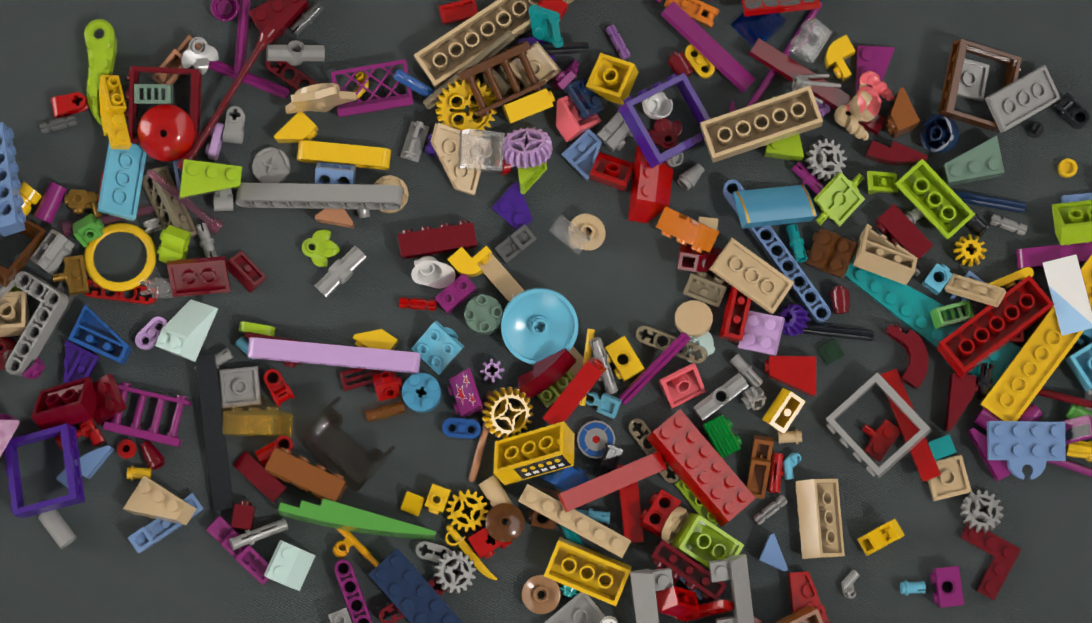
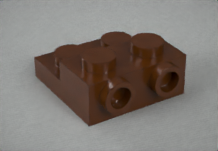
(831, 253)

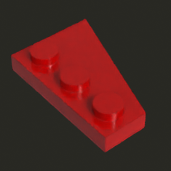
(804, 593)

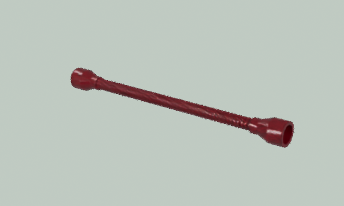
(266, 36)

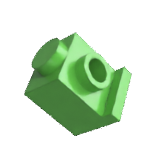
(88, 229)

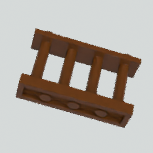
(503, 60)

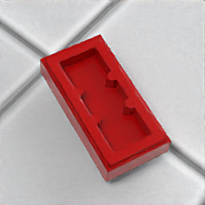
(457, 11)

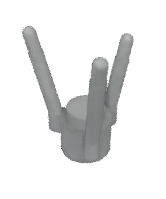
(803, 81)

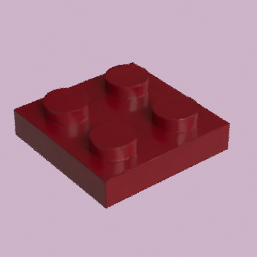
(108, 399)

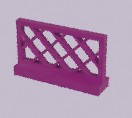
(375, 104)

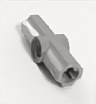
(295, 53)
(340, 271)
(711, 404)

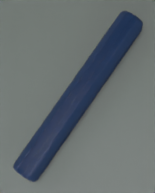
(993, 202)

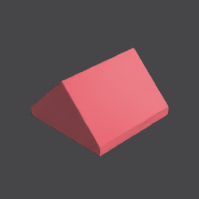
(682, 385)

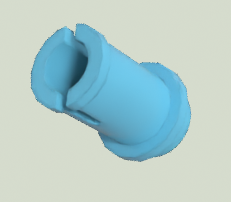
(243, 344)
(912, 587)

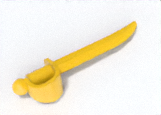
(467, 550)

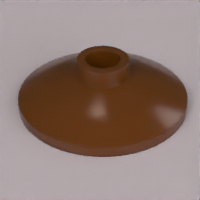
(497, 529)

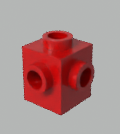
(387, 385)

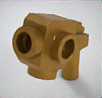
(81, 200)

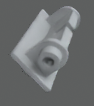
(415, 141)

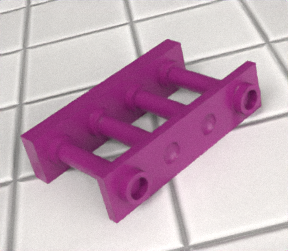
(153, 433)

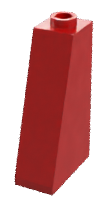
(575, 392)

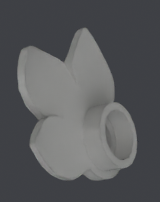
(199, 58)

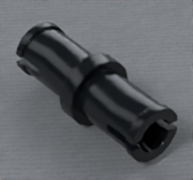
(985, 380)

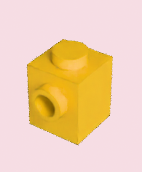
(437, 499)

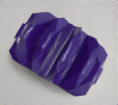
(795, 320)

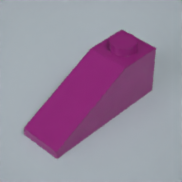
(997, 468)

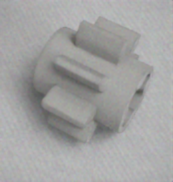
(753, 398)

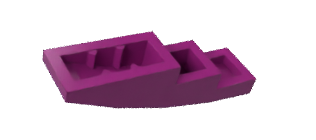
(245, 555)

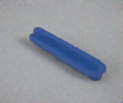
(413, 83)

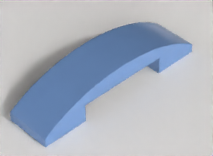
(159, 529)

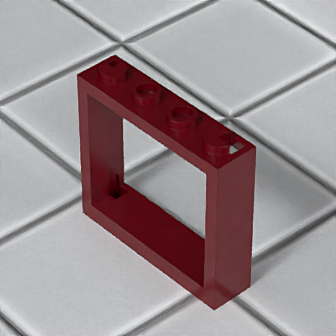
(195, 97)

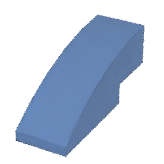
(89, 463)

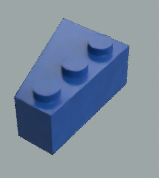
(98, 337)

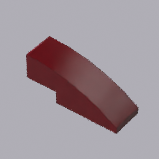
(894, 155)
(546, 373)
(259, 477)

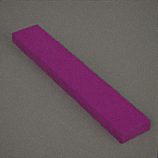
(708, 46)

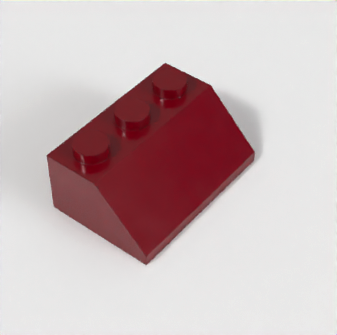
(65, 404)

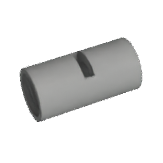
(57, 528)

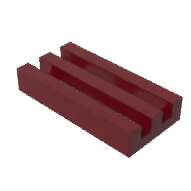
(357, 385)

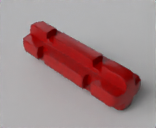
(419, 304)

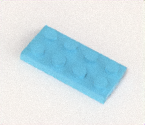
(122, 182)

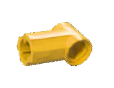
(1080, 450)

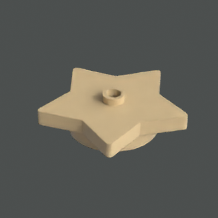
(318, 98)

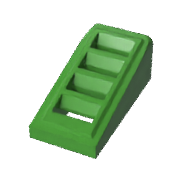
(941, 319)

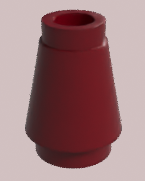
(152, 455)

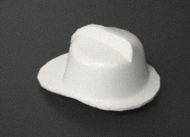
(432, 273)

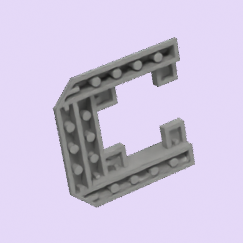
(733, 568)

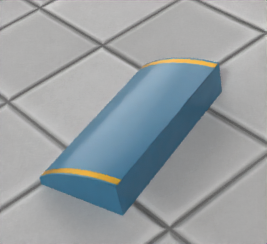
(774, 206)

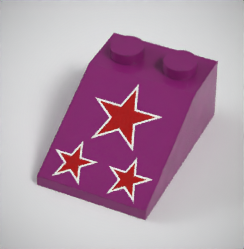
(465, 393)

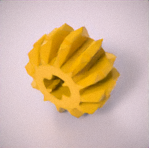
(965, 255)

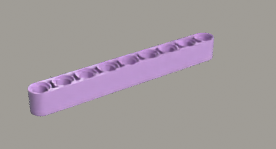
(334, 355)

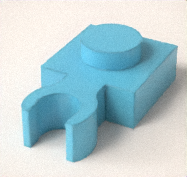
(607, 404)

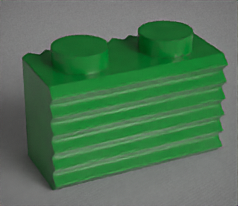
(721, 436)

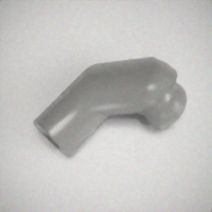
(848, 586)

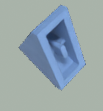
(772, 555)

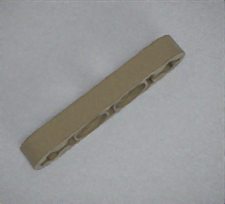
(692, 357)
(649, 451)

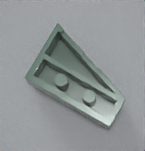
(975, 165)

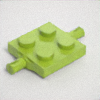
(839, 199)

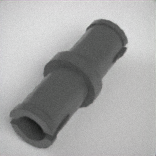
(306, 18)

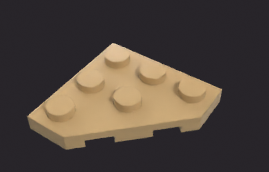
(446, 144)

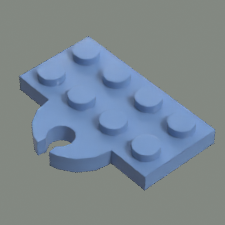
(1026, 444)

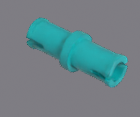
(796, 243)

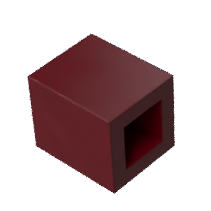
(243, 516)

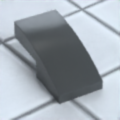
(515, 243)

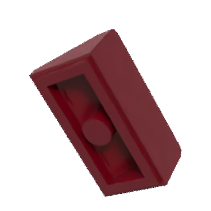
(245, 271)

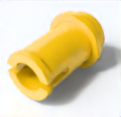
(138, 473)

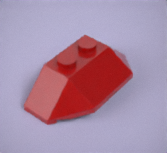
(649, 189)

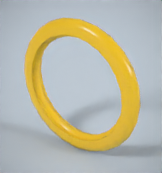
(127, 285)

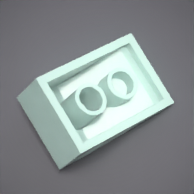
(187, 330)

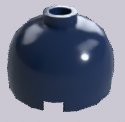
(939, 134)

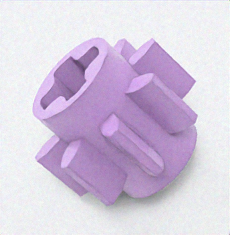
(496, 374)

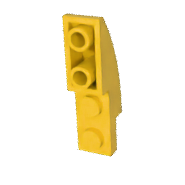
(112, 112)

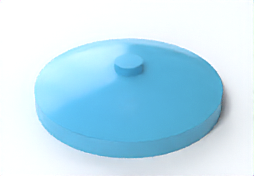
(538, 324)

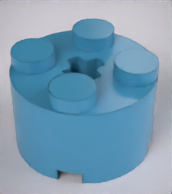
(416, 383)

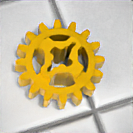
(458, 514)

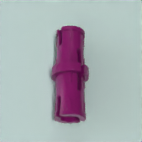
(807, 178)

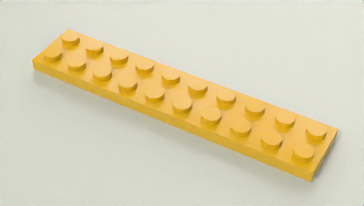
(1034, 363)

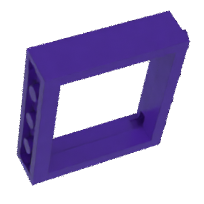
(639, 131)
(72, 467)

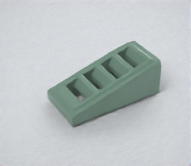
(168, 93)

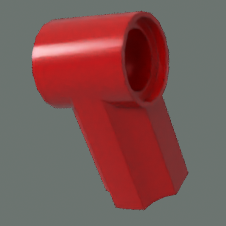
(265, 453)

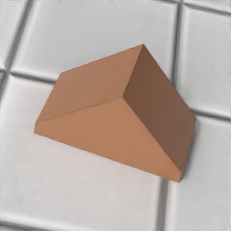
(335, 217)

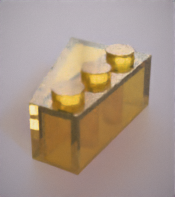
(257, 422)

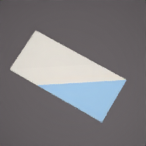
(1068, 294)

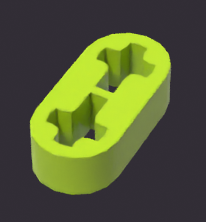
(256, 328)

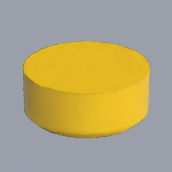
(1067, 168)

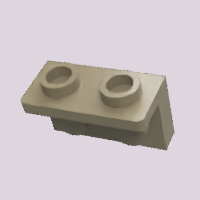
(706, 288)

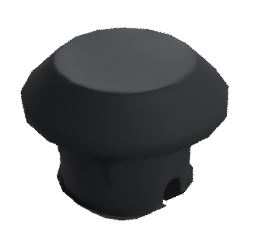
(1035, 129)

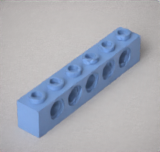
(10, 186)

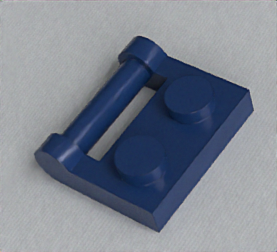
(584, 99)

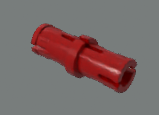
(774, 483)

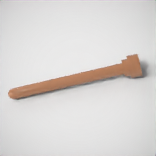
(480, 448)

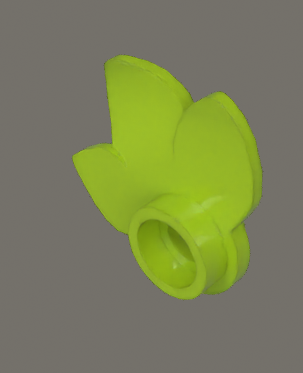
(323, 248)

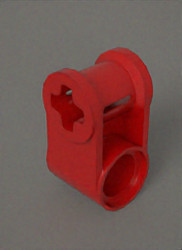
(66, 104)
(278, 388)

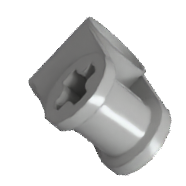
(234, 129)

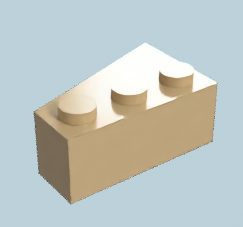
(884, 258)
(157, 502)

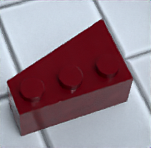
(278, 15)

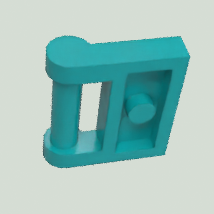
(541, 22)

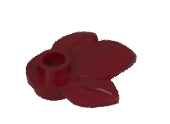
(663, 130)

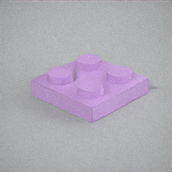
(762, 333)

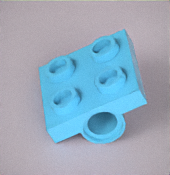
(438, 347)

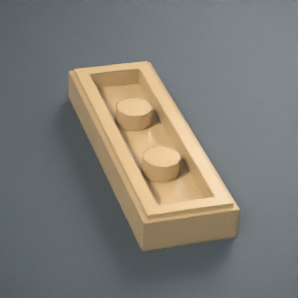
(975, 290)

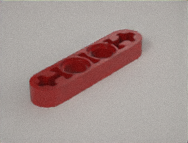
(119, 295)

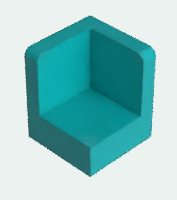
(942, 447)

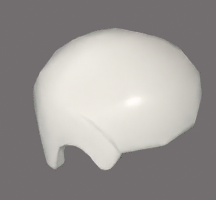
(657, 106)

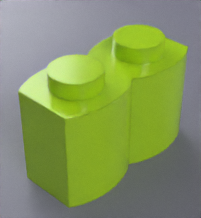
(173, 244)

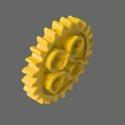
(464, 92)

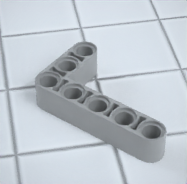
(37, 321)

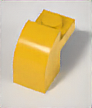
(836, 54)
(470, 266)
(880, 537)

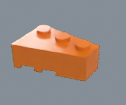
(687, 230)

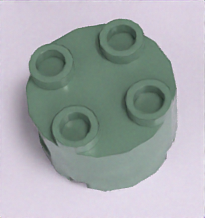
(483, 315)

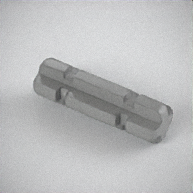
(1008, 224)
(770, 509)

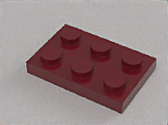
(198, 276)

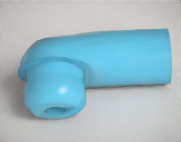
(789, 463)

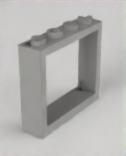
(858, 453)

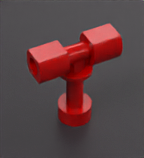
(87, 429)

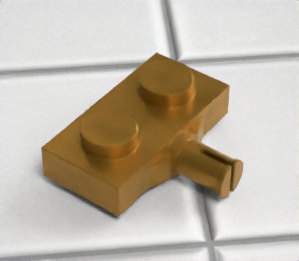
(74, 275)

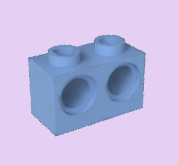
(334, 172)

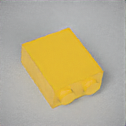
(528, 105)

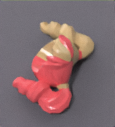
(864, 104)

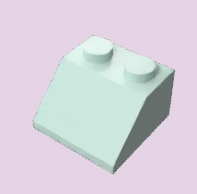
(289, 565)

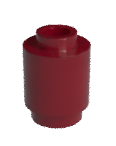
(680, 64)
(840, 300)

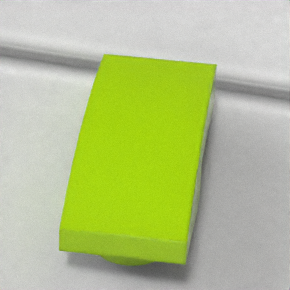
(552, 393)

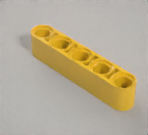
(356, 155)

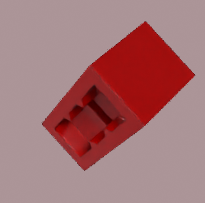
(658, 512)

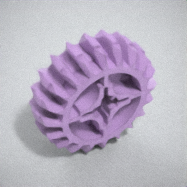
(527, 148)

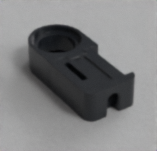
(609, 459)

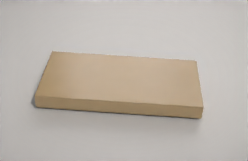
(751, 276)

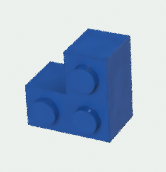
(565, 478)

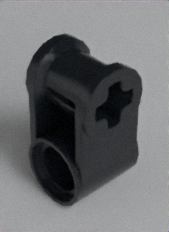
(1070, 111)

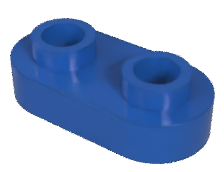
(461, 428)

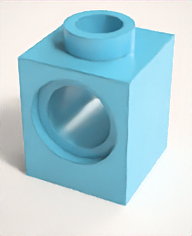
(931, 284)

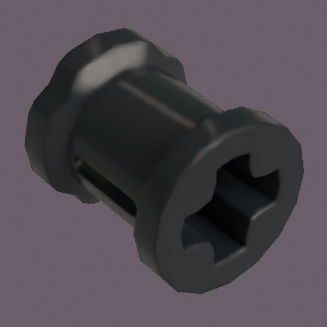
(978, 225)

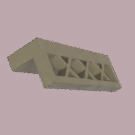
(176, 210)

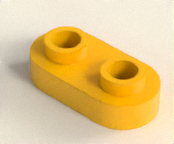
(699, 62)

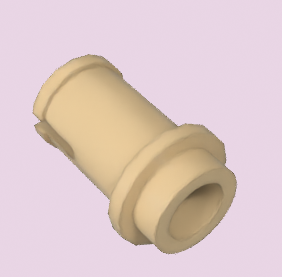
(790, 436)

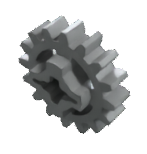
(825, 159)
(987, 504)
(452, 579)

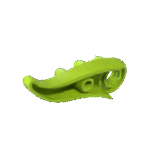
(101, 60)

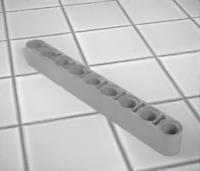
(319, 196)

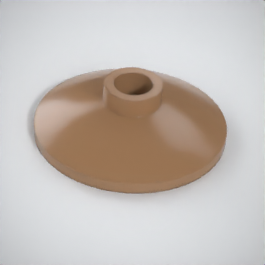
(541, 605)

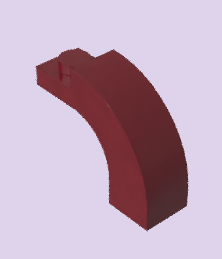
(917, 355)

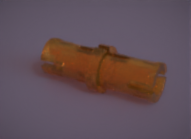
(385, 411)

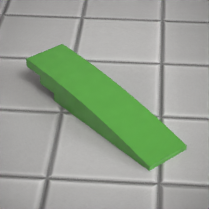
(353, 519)

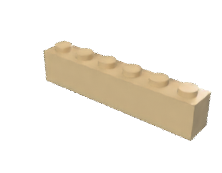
(575, 521)

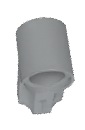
(223, 201)

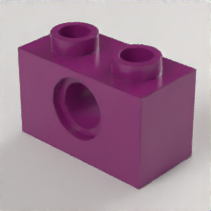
(455, 294)
(952, 576)

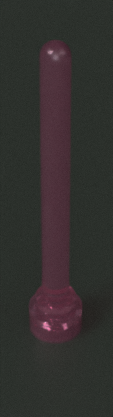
(213, 224)
(68, 226)

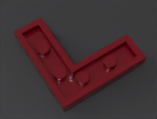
(1000, 566)

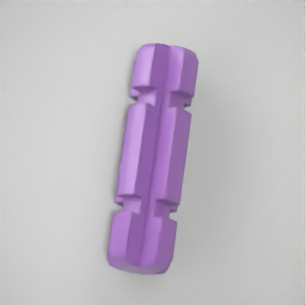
(618, 42)

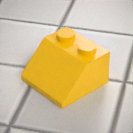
(612, 78)

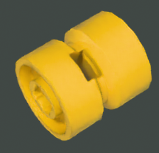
(29, 197)

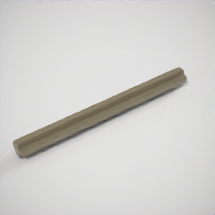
(491, 50)

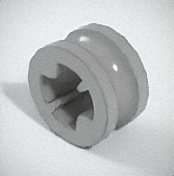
(152, 225)

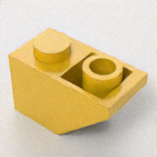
(376, 339)

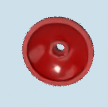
(179, 132)

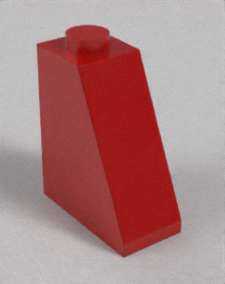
(794, 372)

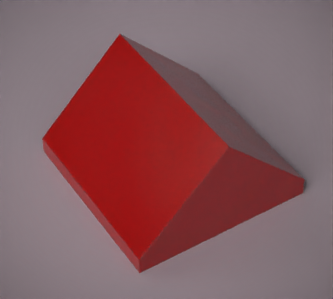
(611, 171)

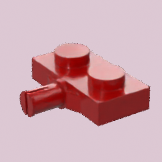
(880, 439)

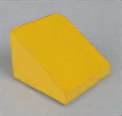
(412, 503)

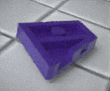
(513, 207)
(78, 362)

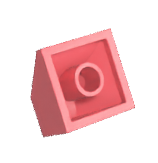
(569, 120)

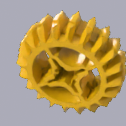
(502, 398)

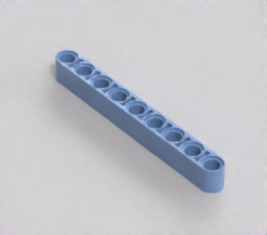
(785, 257)

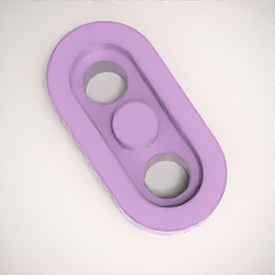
(213, 149)
(150, 332)

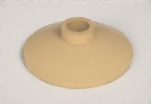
(598, 232)

